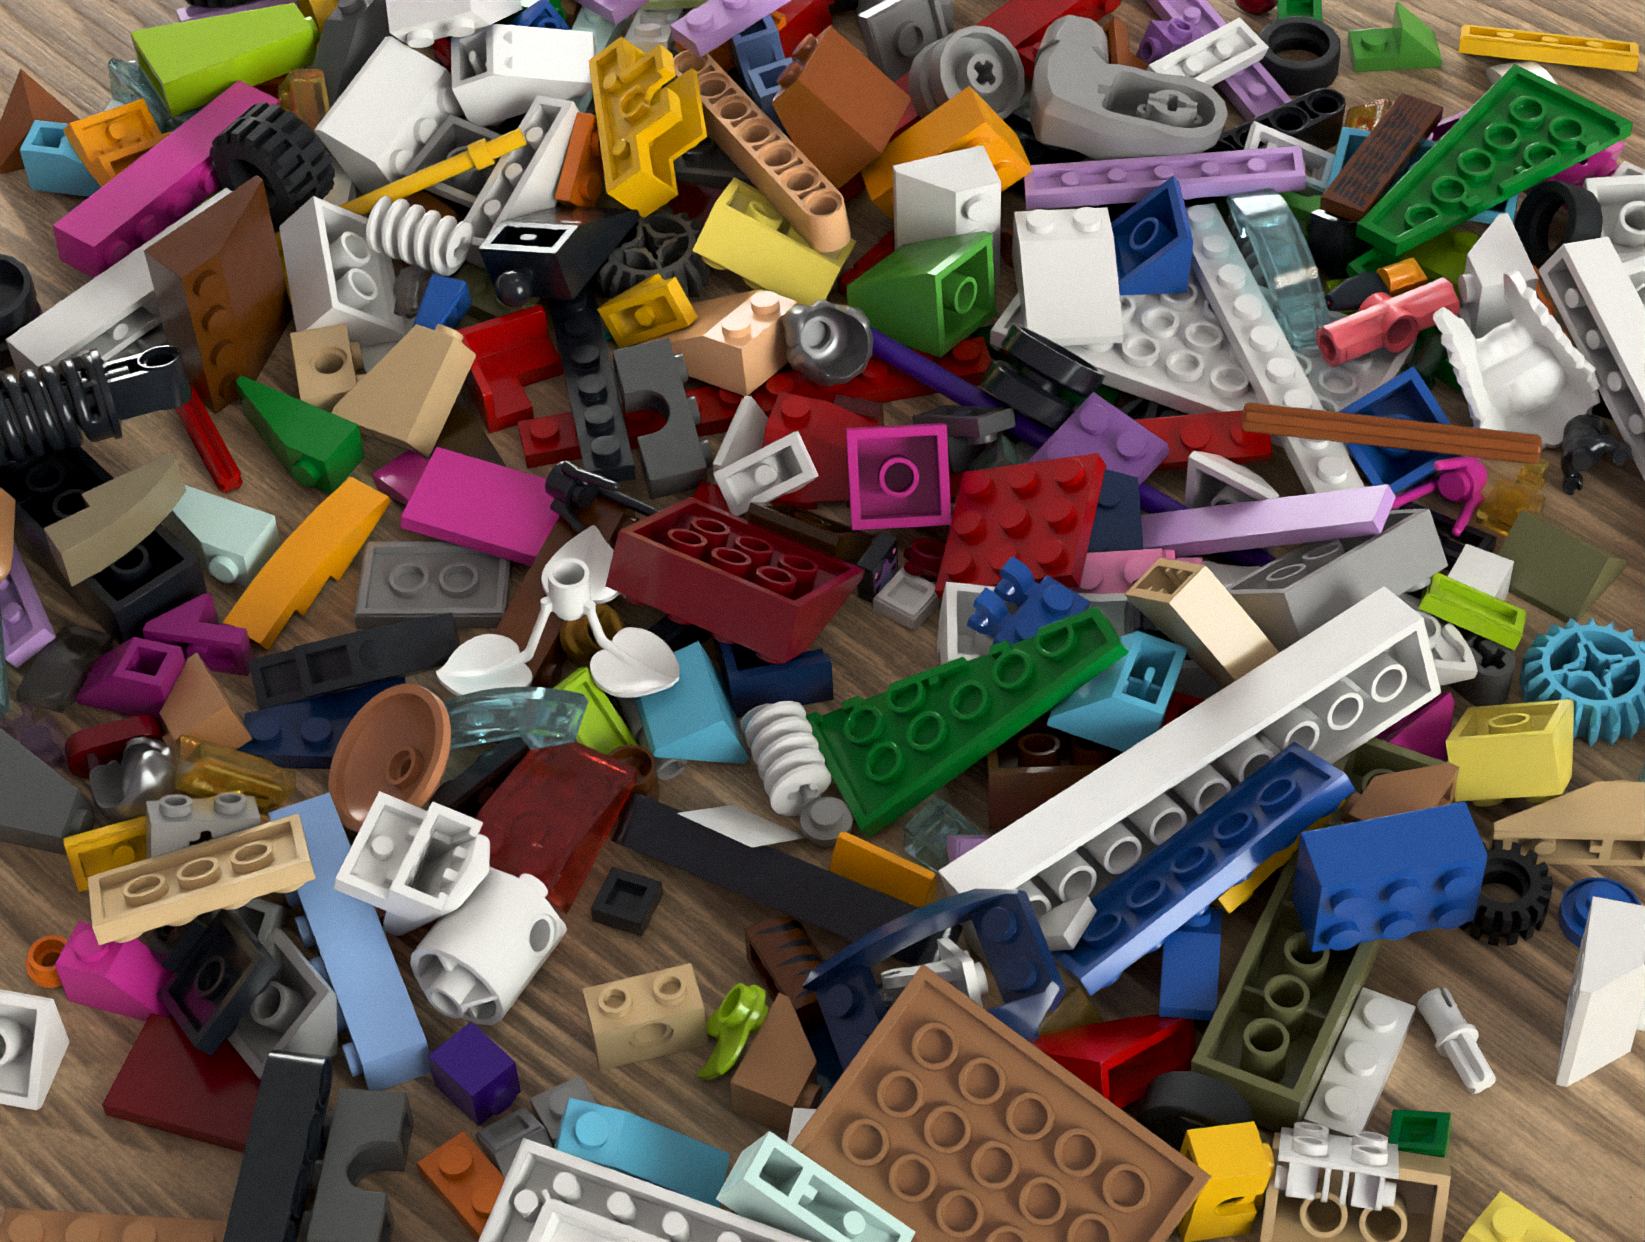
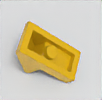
(647, 311)

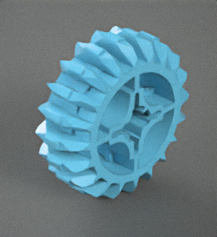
(1594, 672)

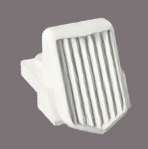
(414, 862)

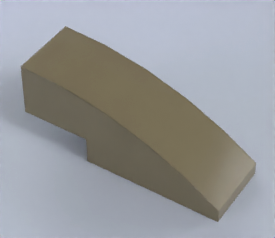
(115, 518)

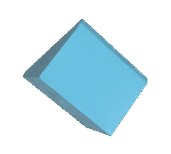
(693, 715)

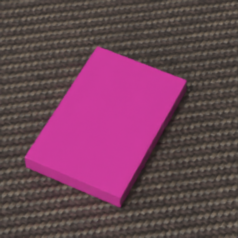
(481, 507)

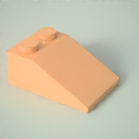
(734, 340)

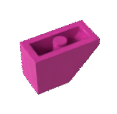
(112, 975)

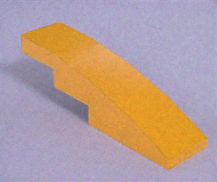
(306, 559)

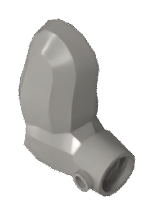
(1115, 108)

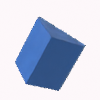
(1154, 243)

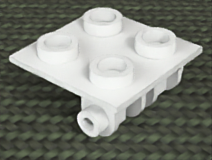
(1365, 1154)

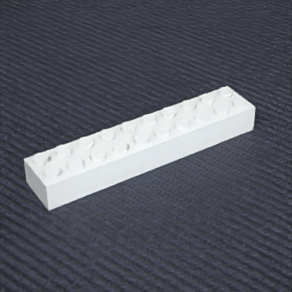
(1319, 692)

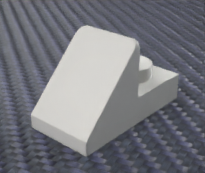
(766, 474)

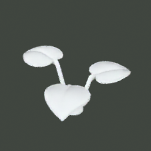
(574, 582)

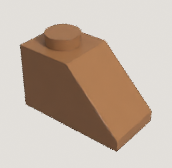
(202, 709)
(1403, 793)
(777, 1070)

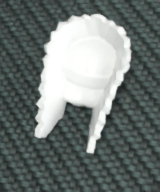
(1521, 372)

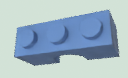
(760, 61)

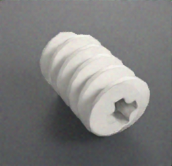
(418, 236)
(786, 755)

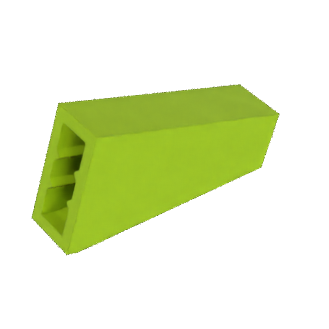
(206, 56)

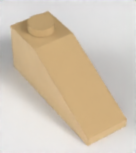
(1582, 827)

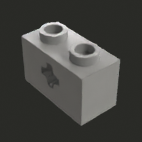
(179, 820)

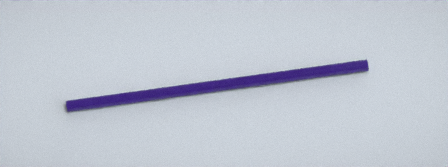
(1027, 430)

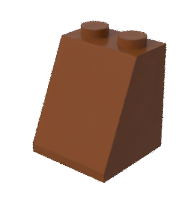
(837, 105)

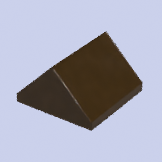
(811, 529)

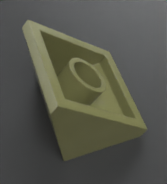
(1558, 566)

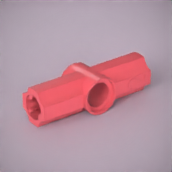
(1385, 322)

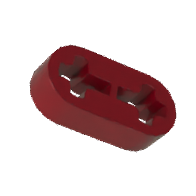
(107, 742)

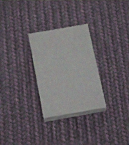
(430, 579)

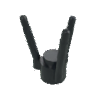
(578, 489)

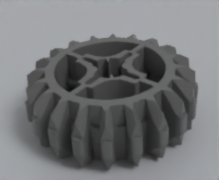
(654, 246)

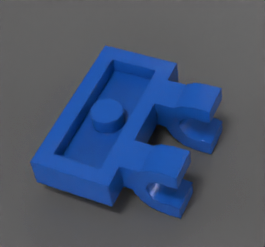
(1038, 605)

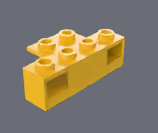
(642, 123)

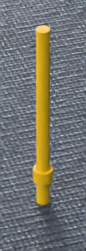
(479, 155)

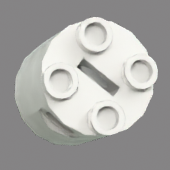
(488, 948)

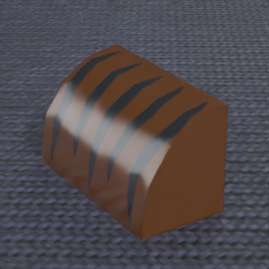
(782, 961)

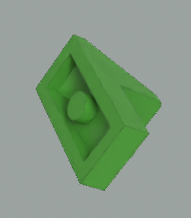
(1402, 47)

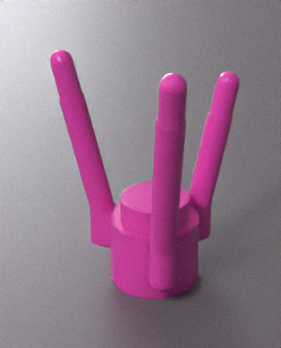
(1459, 481)

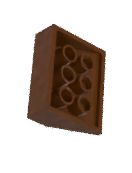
(222, 292)

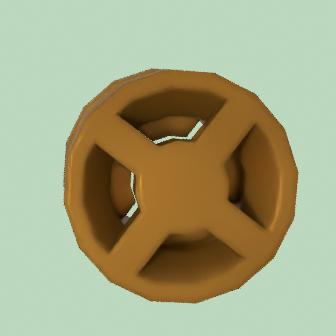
(578, 638)

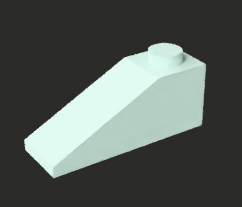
(224, 535)
(798, 1196)

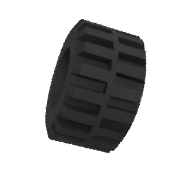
(280, 152)

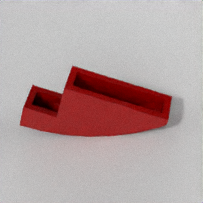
(1123, 1054)

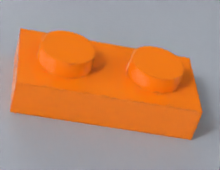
(583, 166)
(463, 1181)

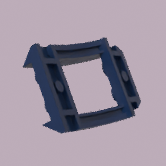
(1008, 938)

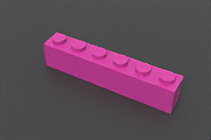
(152, 189)

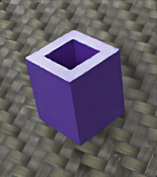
(475, 1074)

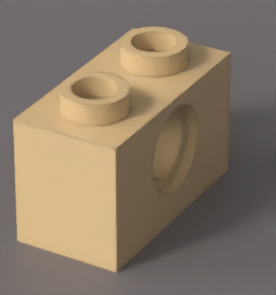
(326, 364)
(645, 1016)

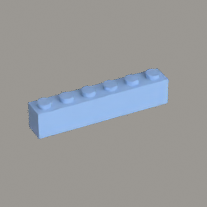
(355, 959)

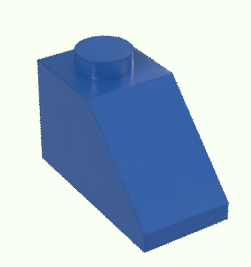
(1191, 968)

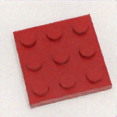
(1027, 512)

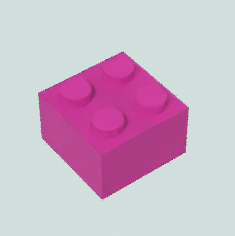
(898, 476)

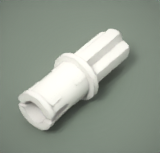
(1456, 1039)

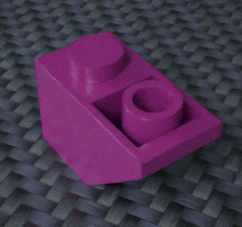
(133, 678)

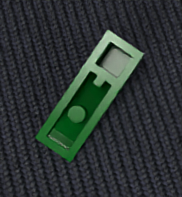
(307, 440)

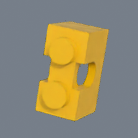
(1239, 1178)

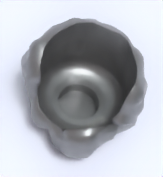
(827, 341)
(142, 776)

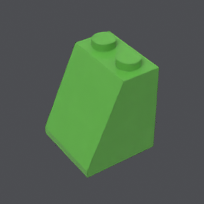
(930, 291)

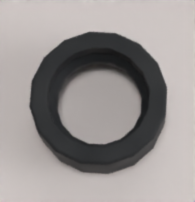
(1305, 35)
(1537, 212)
(1192, 1097)

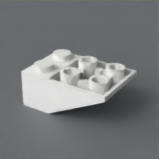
(507, 66)

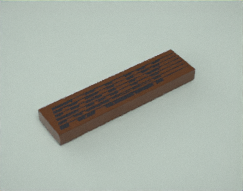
(1381, 157)

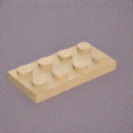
(199, 879)

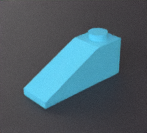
(642, 1150)

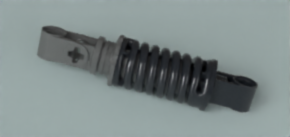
(89, 403)

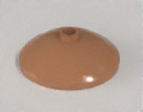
(393, 747)

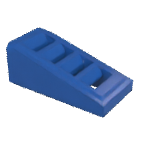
(443, 303)

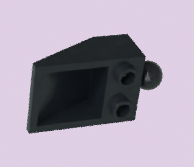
(552, 251)

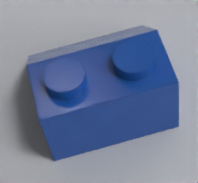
(1406, 399)

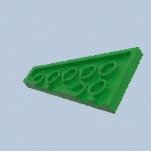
(1496, 150)
(941, 721)

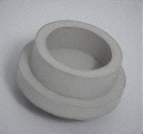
(824, 820)

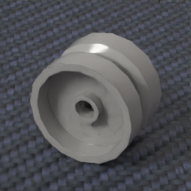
(965, 58)

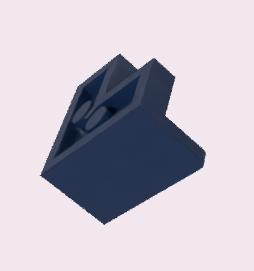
(758, 682)

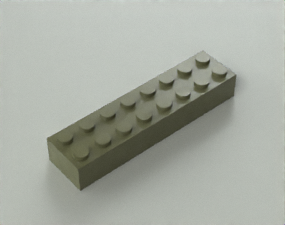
(1283, 999)

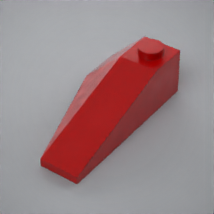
(824, 436)

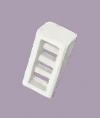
(1315, 160)

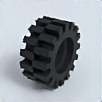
(1515, 917)

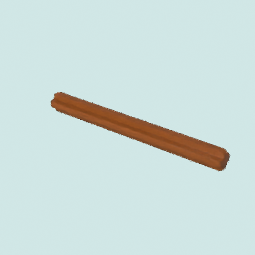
(1391, 433)

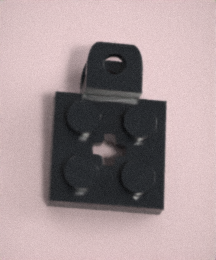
(214, 975)

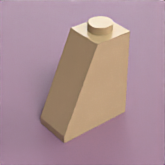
(410, 389)
(1203, 616)

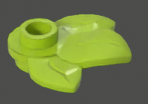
(730, 1024)

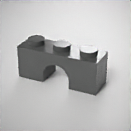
(652, 379)
(362, 1136)

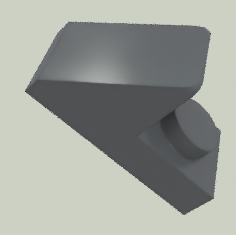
(968, 429)

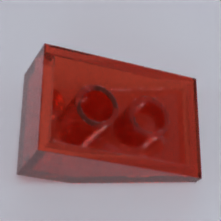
(556, 816)

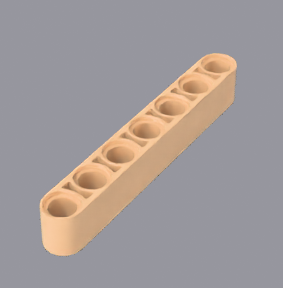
(768, 156)

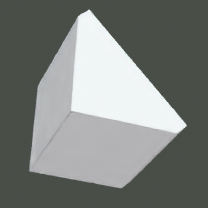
(30, 1048)

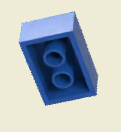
(1388, 876)

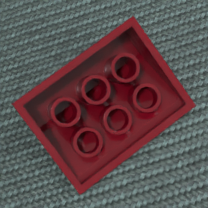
(731, 578)

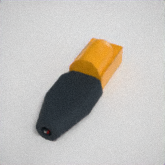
(1391, 279)

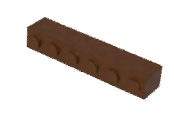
(526, 605)

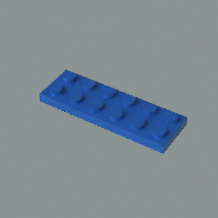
(1202, 863)

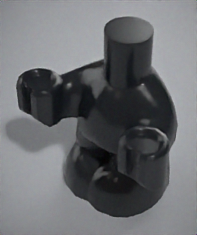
(1584, 445)

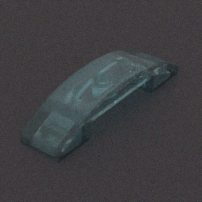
(1284, 262)
(534, 713)

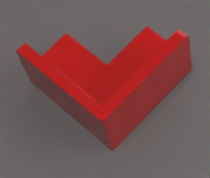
(509, 355)

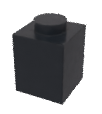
(1334, 243)

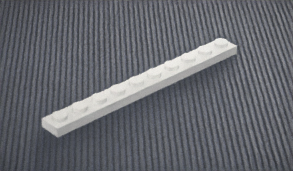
(1263, 347)

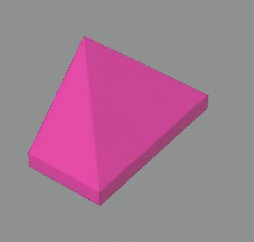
(1424, 728)

